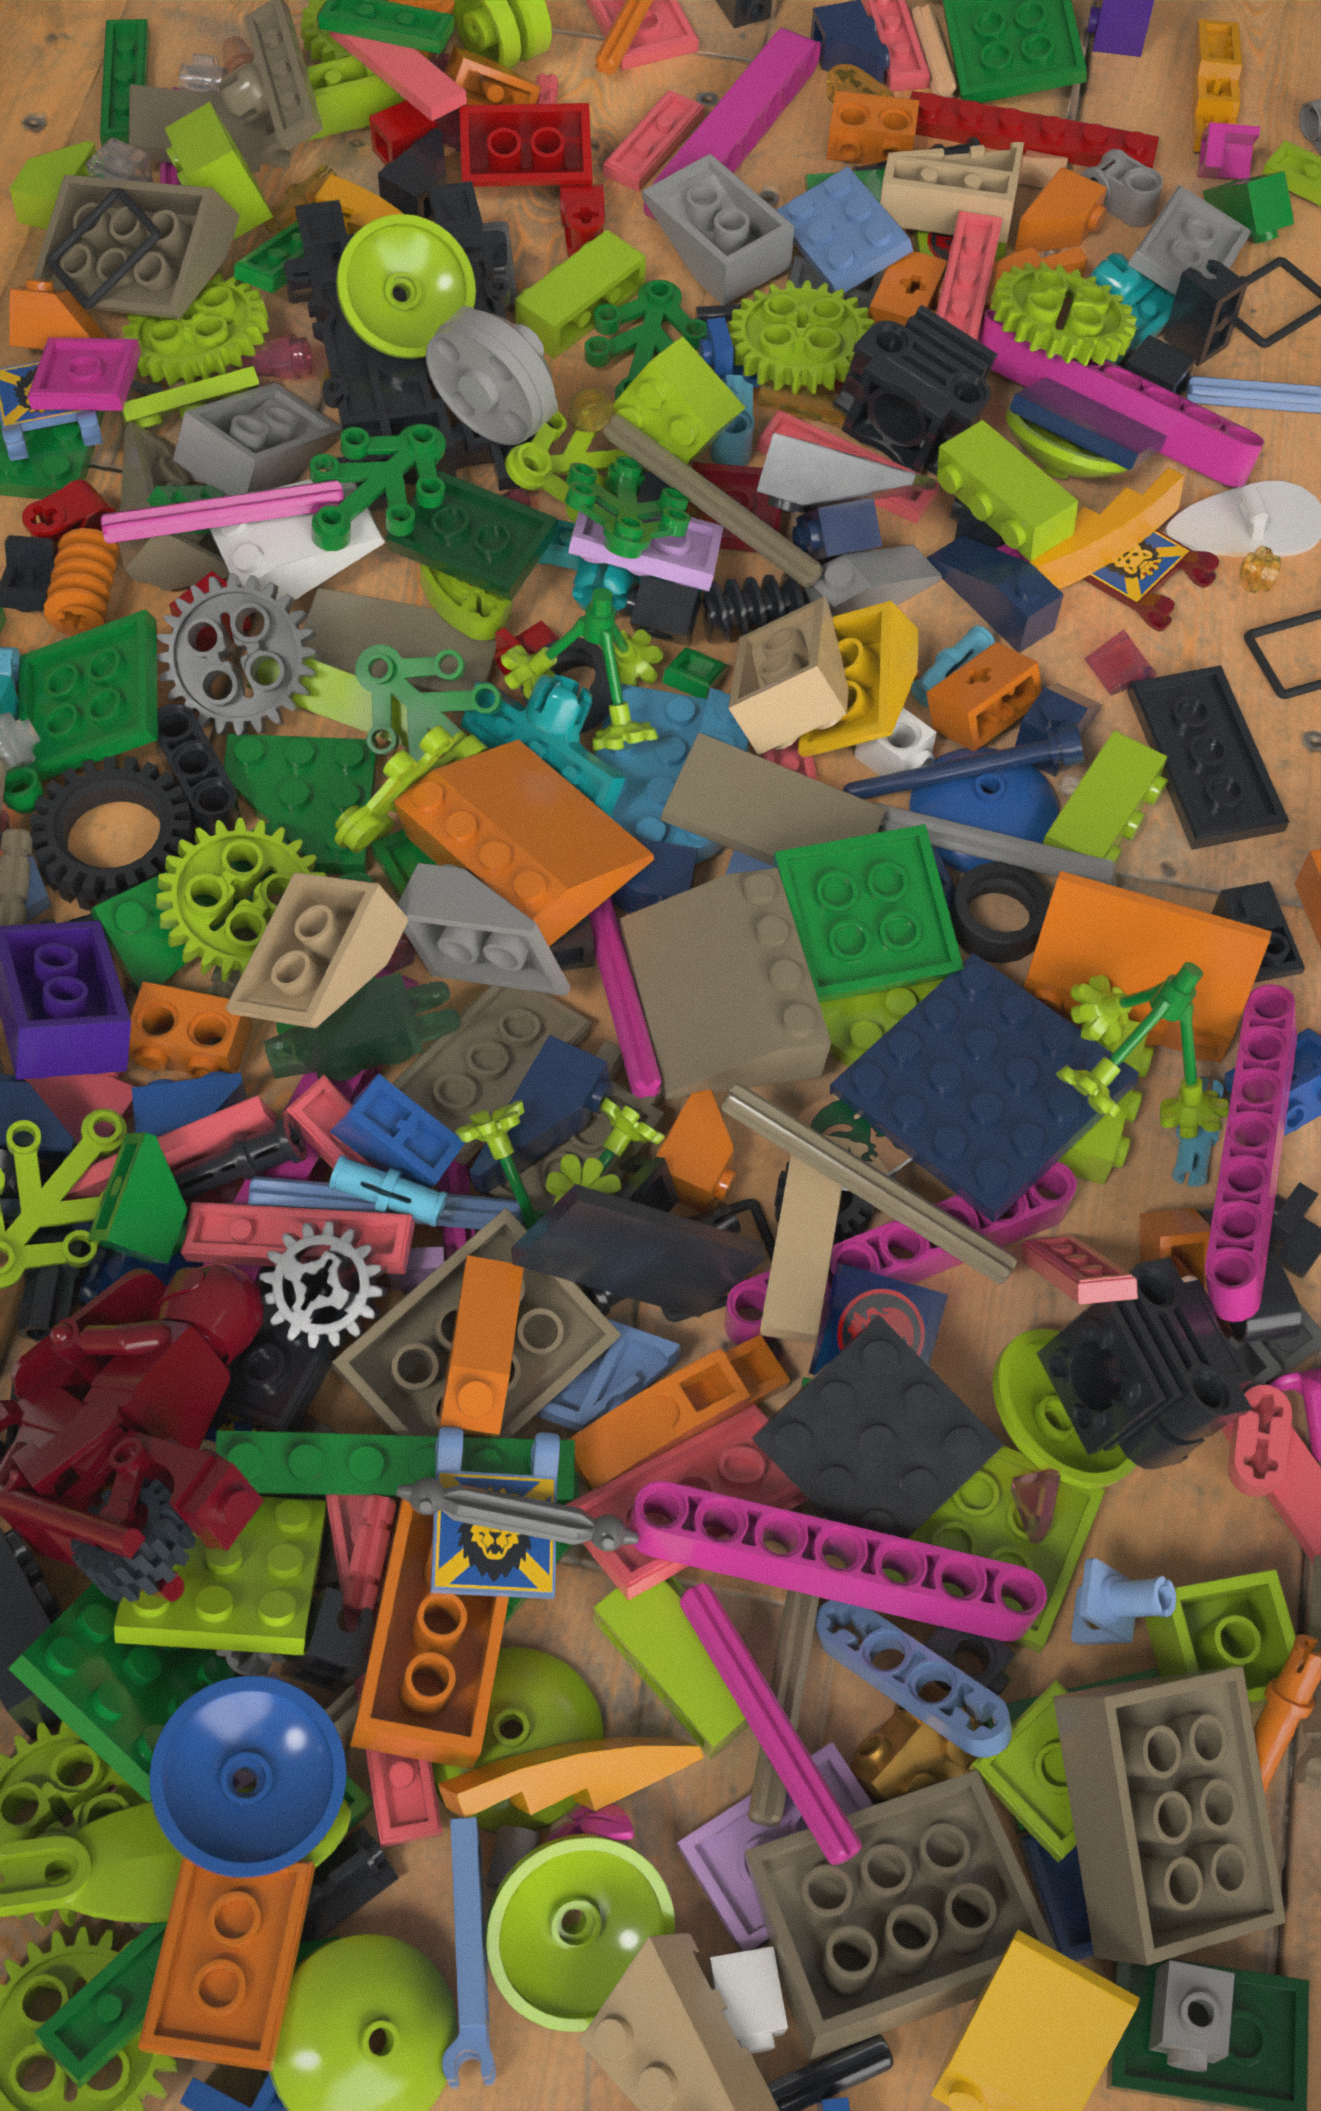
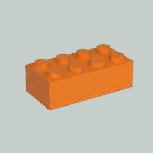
(427, 1659)

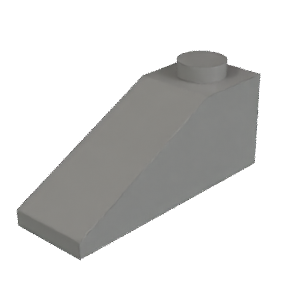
(872, 578)

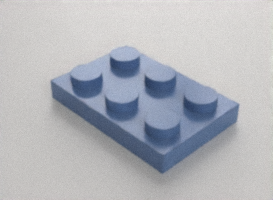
(845, 231)

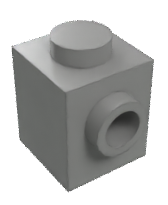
(1191, 2014)

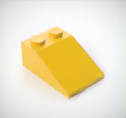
(879, 667)
(1034, 2034)

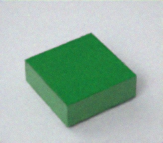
(694, 673)

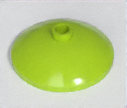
(406, 255)
(1057, 454)
(1039, 1421)
(553, 1710)
(567, 1972)
(335, 2006)

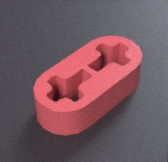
(1273, 1442)

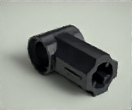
(50, 1289)

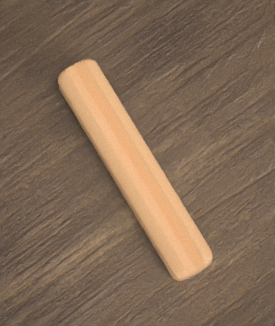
(934, 51)

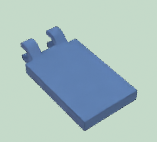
(471, 1960)

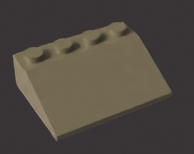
(192, 244)
(726, 986)
(405, 1355)
(1169, 1814)
(902, 1921)

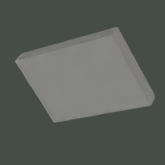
(1185, 237)

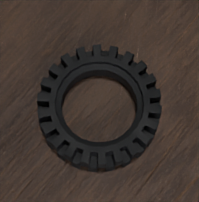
(83, 793)

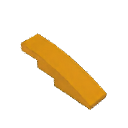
(1215, 76)
(1113, 532)
(590, 1771)

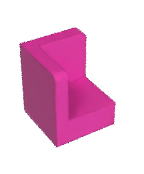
(1226, 151)

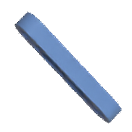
(916, 1669)

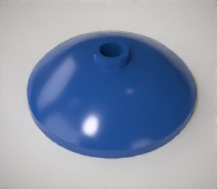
(1019, 807)
(259, 1729)

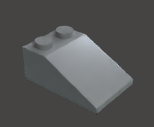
(721, 228)
(253, 440)
(475, 934)

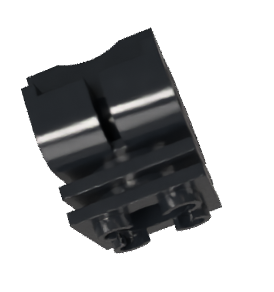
(915, 388)
(1148, 1370)

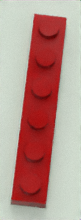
(999, 127)

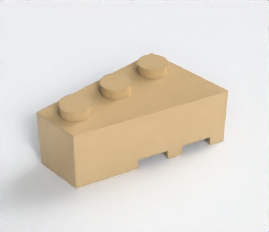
(930, 188)
(669, 2039)

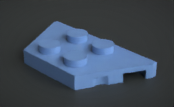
(612, 1378)

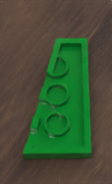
(135, 933)

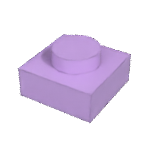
(420, 1265)

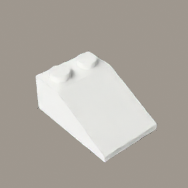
(285, 553)

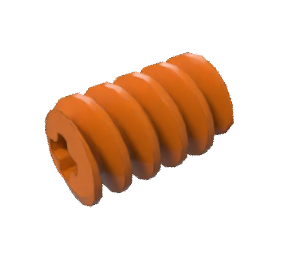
(81, 581)

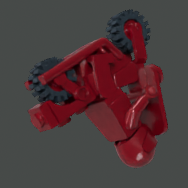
(115, 1430)

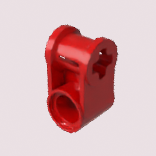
(581, 214)
(67, 509)

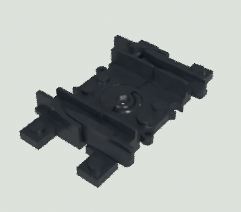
(387, 391)

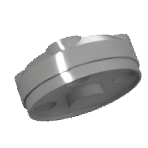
(492, 375)

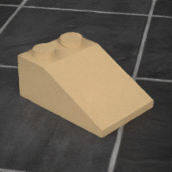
(789, 678)
(318, 950)

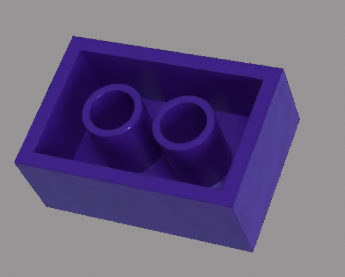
(61, 1001)

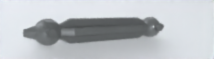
(517, 1514)

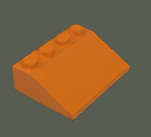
(522, 835)
(1139, 944)

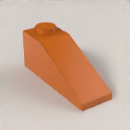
(481, 1347)

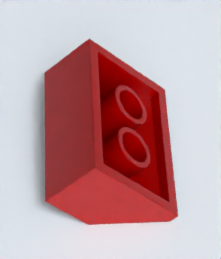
(526, 144)

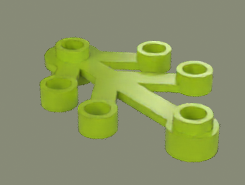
(534, 468)
(364, 825)
(44, 1205)

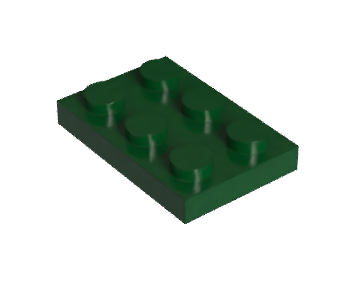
(477, 537)
(1265, 2053)

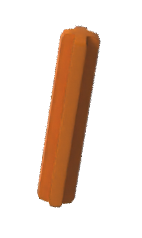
(621, 35)

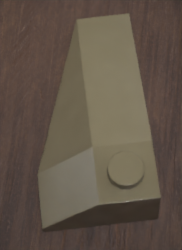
(168, 559)

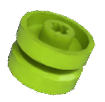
(504, 29)

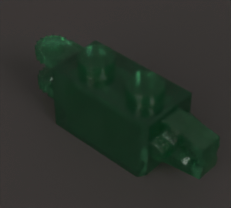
(365, 1031)

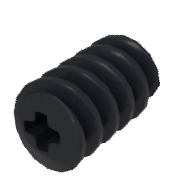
(748, 605)

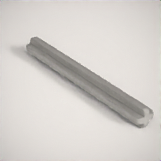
(1001, 847)

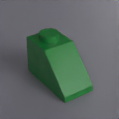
(1256, 203)
(141, 1204)

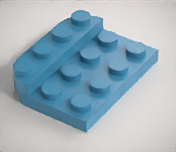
(655, 764)

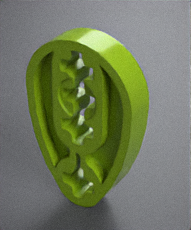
(459, 603)

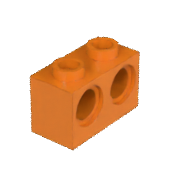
(870, 127)
(192, 1021)

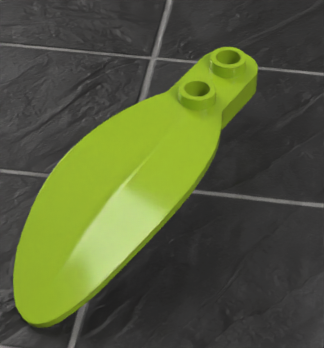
(116, 1867)

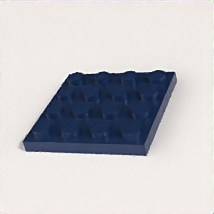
(975, 1086)

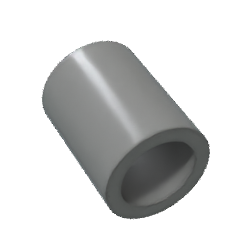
(510, 1846)

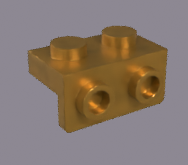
(908, 1754)

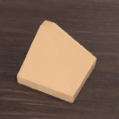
(1040, 168)

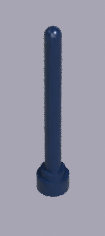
(1060, 747)

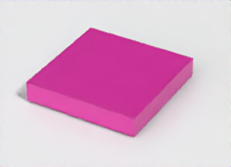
(84, 374)

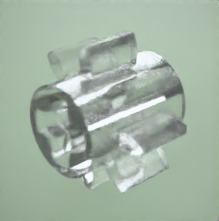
(202, 74)
(17, 741)

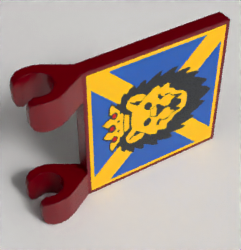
(1147, 568)

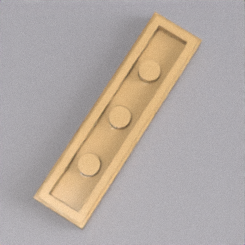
(802, 1253)

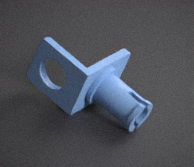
(1114, 1602)

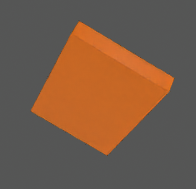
(227, 1966)

